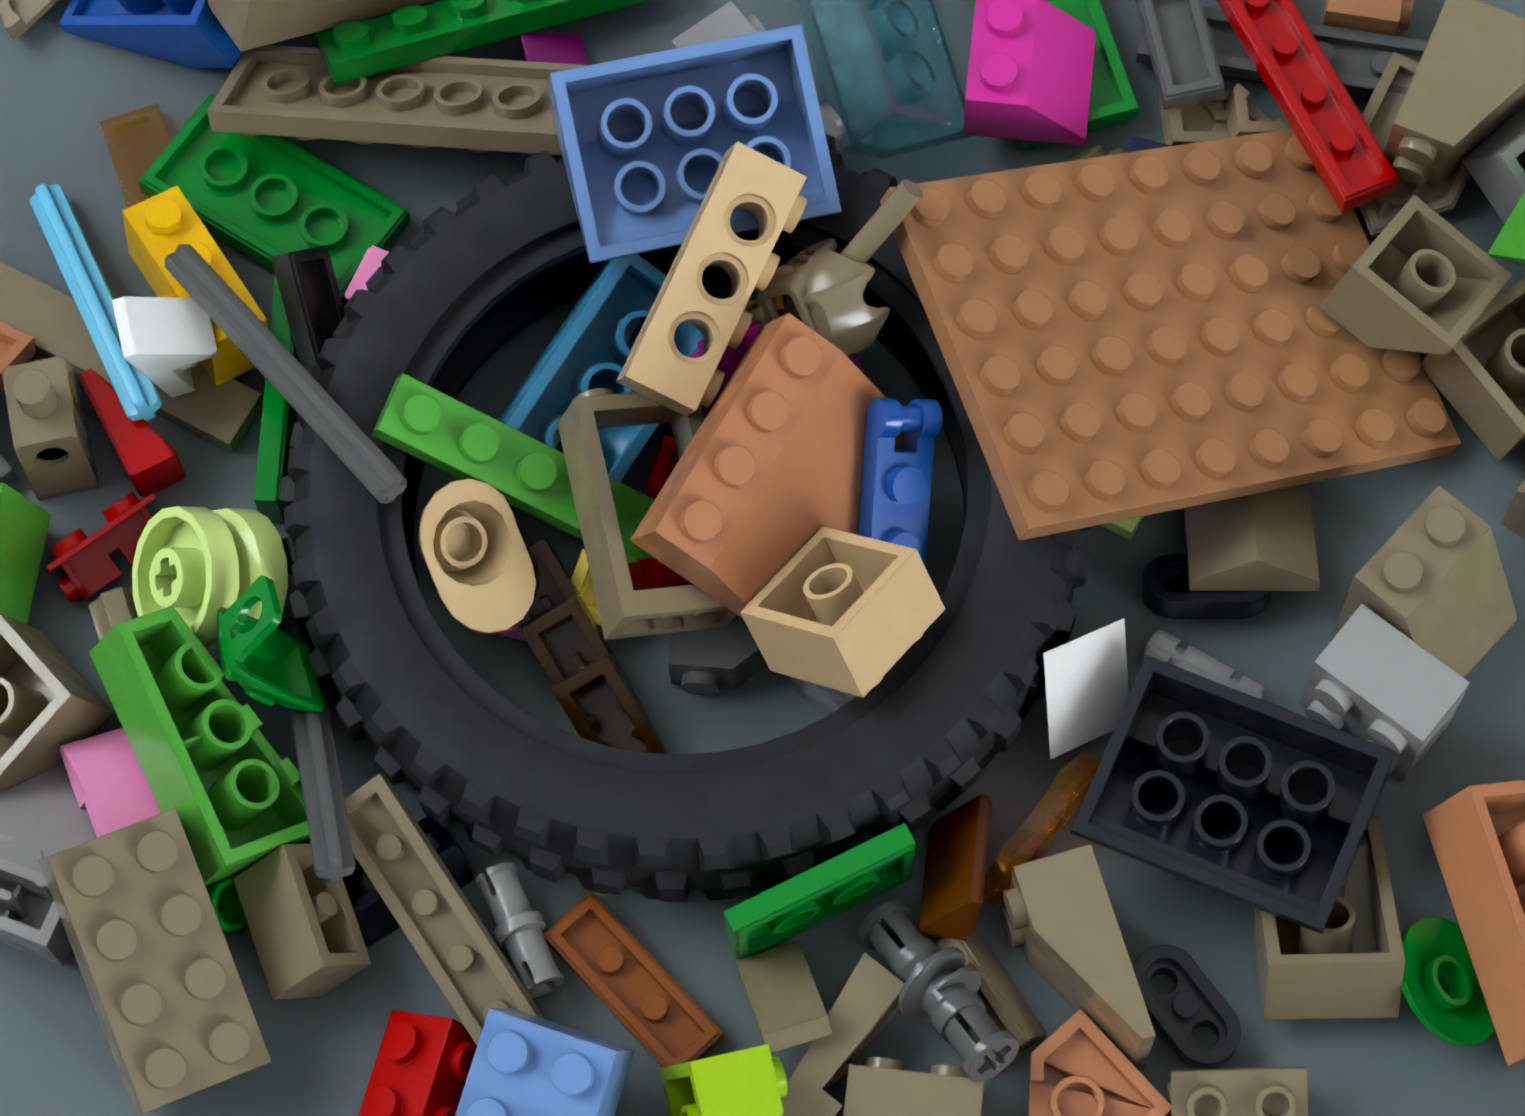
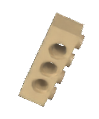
(741, 182)

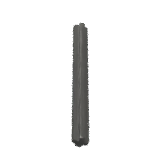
(286, 374)

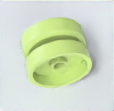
(205, 563)

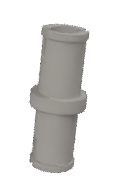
(519, 929)

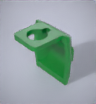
(263, 658)

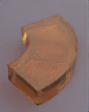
(1042, 824)

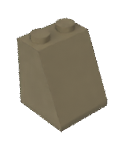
(1460, 91)
(1438, 583)

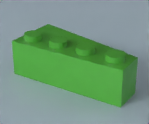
(199, 745)

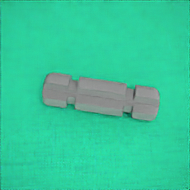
(1167, 649)

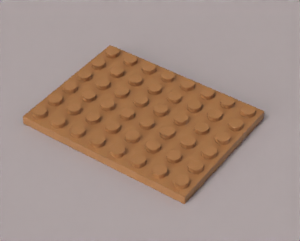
(1159, 331)

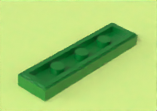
(276, 427)

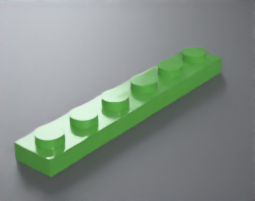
(489, 451)

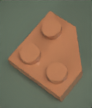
(1087, 1075)

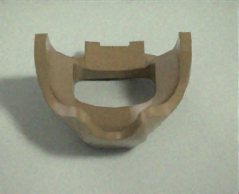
(826, 295)

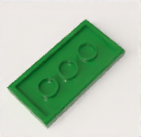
(274, 196)

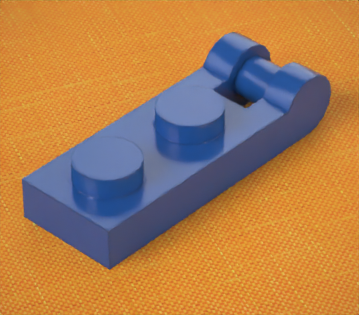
(895, 479)

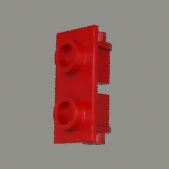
(87, 558)

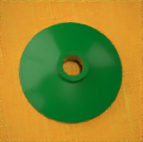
(1443, 983)

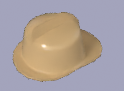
(476, 556)

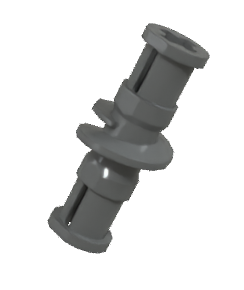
(938, 990)

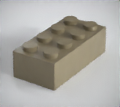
(155, 961)

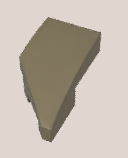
(1215, 119)

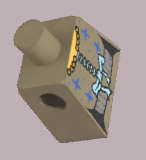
(50, 412)

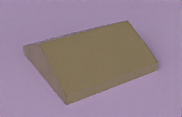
(1252, 543)

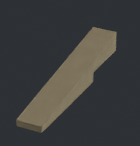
(855, 1021)

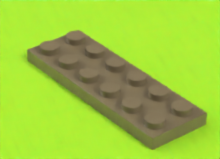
(421, 105)

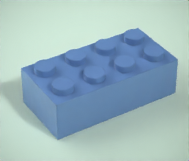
(542, 1070)

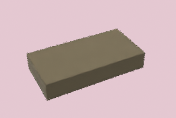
(783, 997)

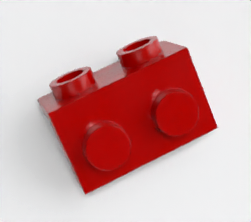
(419, 1067)

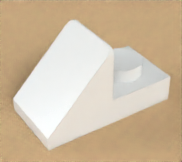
(165, 339)

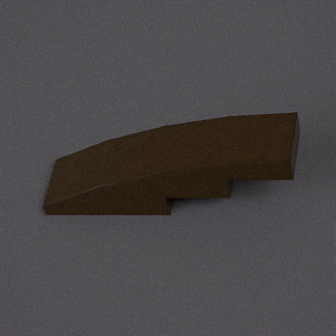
(581, 662)

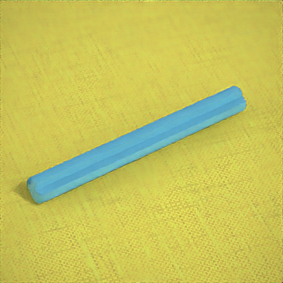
(92, 299)

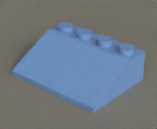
(655, 126)

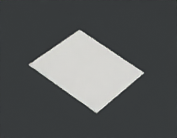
(1085, 687)

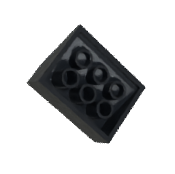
(1234, 794)

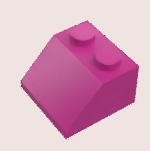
(1028, 73)

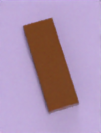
(632, 984)

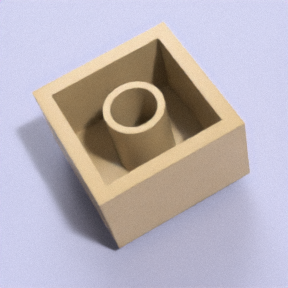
(843, 611)

